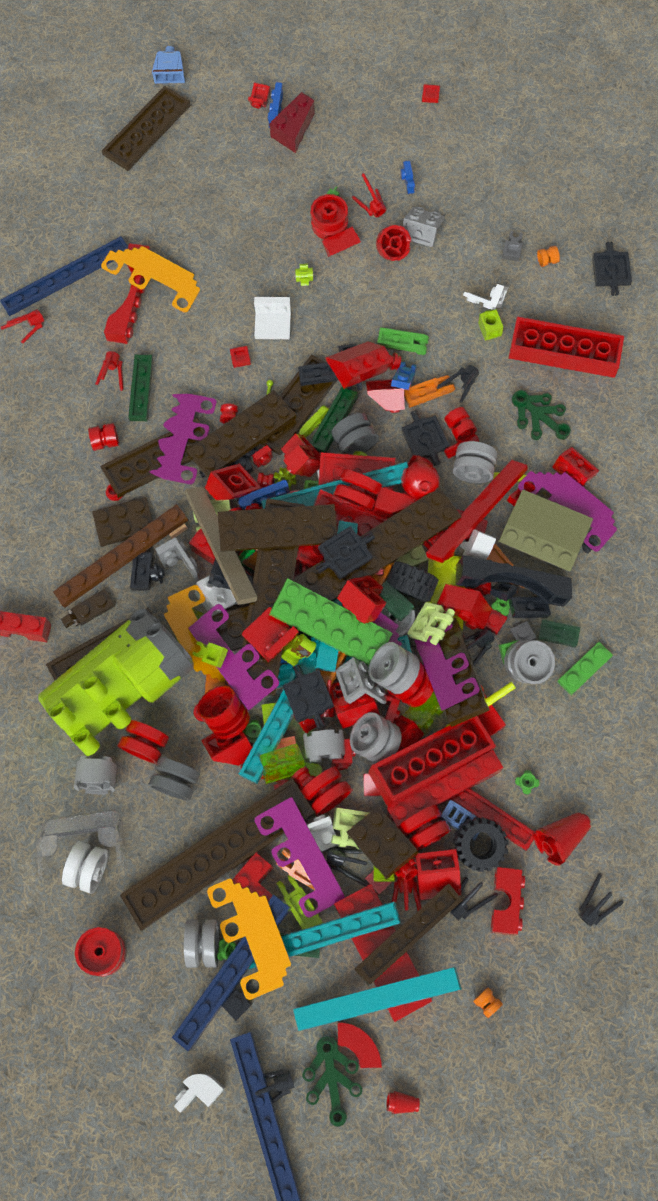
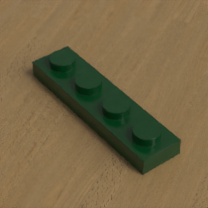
(140, 388)
(338, 411)

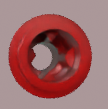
(402, 1103)

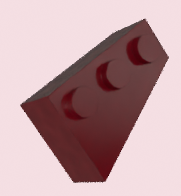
(292, 122)

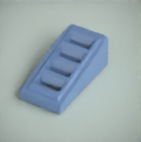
(459, 809)

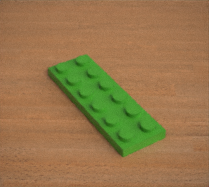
(328, 622)

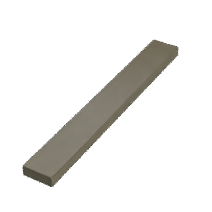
(228, 561)

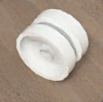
(85, 867)

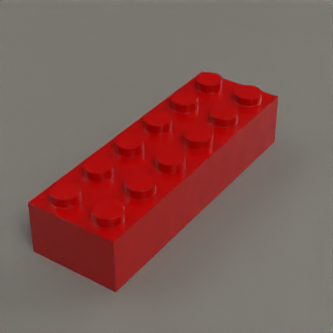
(566, 347)
(430, 760)
(365, 944)

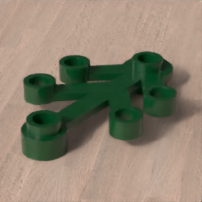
(539, 413)
(331, 1077)

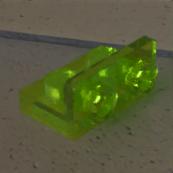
(425, 713)
(281, 763)

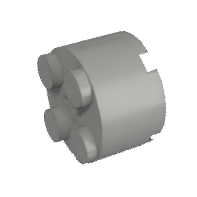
(324, 745)
(95, 775)

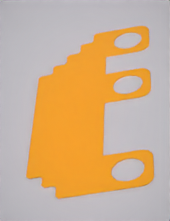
(155, 266)
(180, 618)
(261, 932)

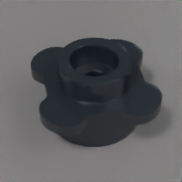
(157, 573)

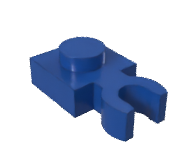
(407, 175)

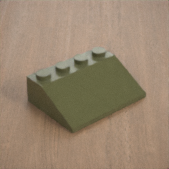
(546, 530)

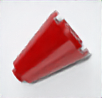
(562, 837)

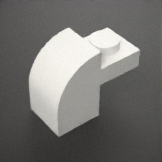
(479, 545)
(199, 1085)

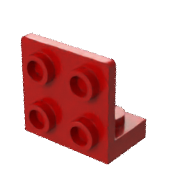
(269, 635)

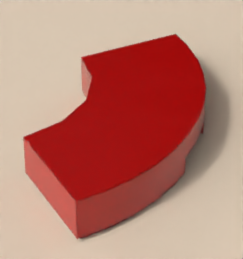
(360, 1044)

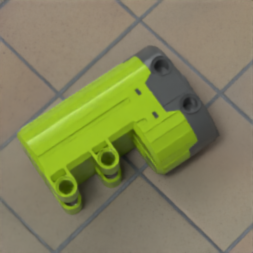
(101, 686)

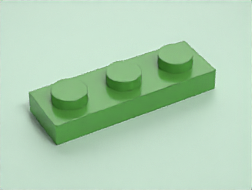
(585, 668)

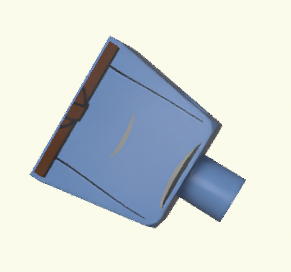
(168, 67)

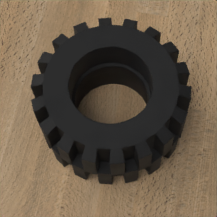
(412, 581)
(496, 851)

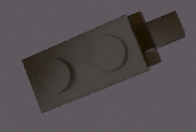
(88, 609)

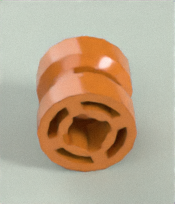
(548, 256)
(486, 997)

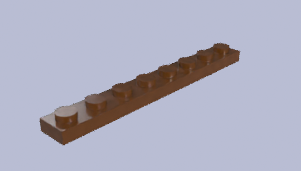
(120, 556)

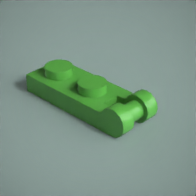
(403, 340)

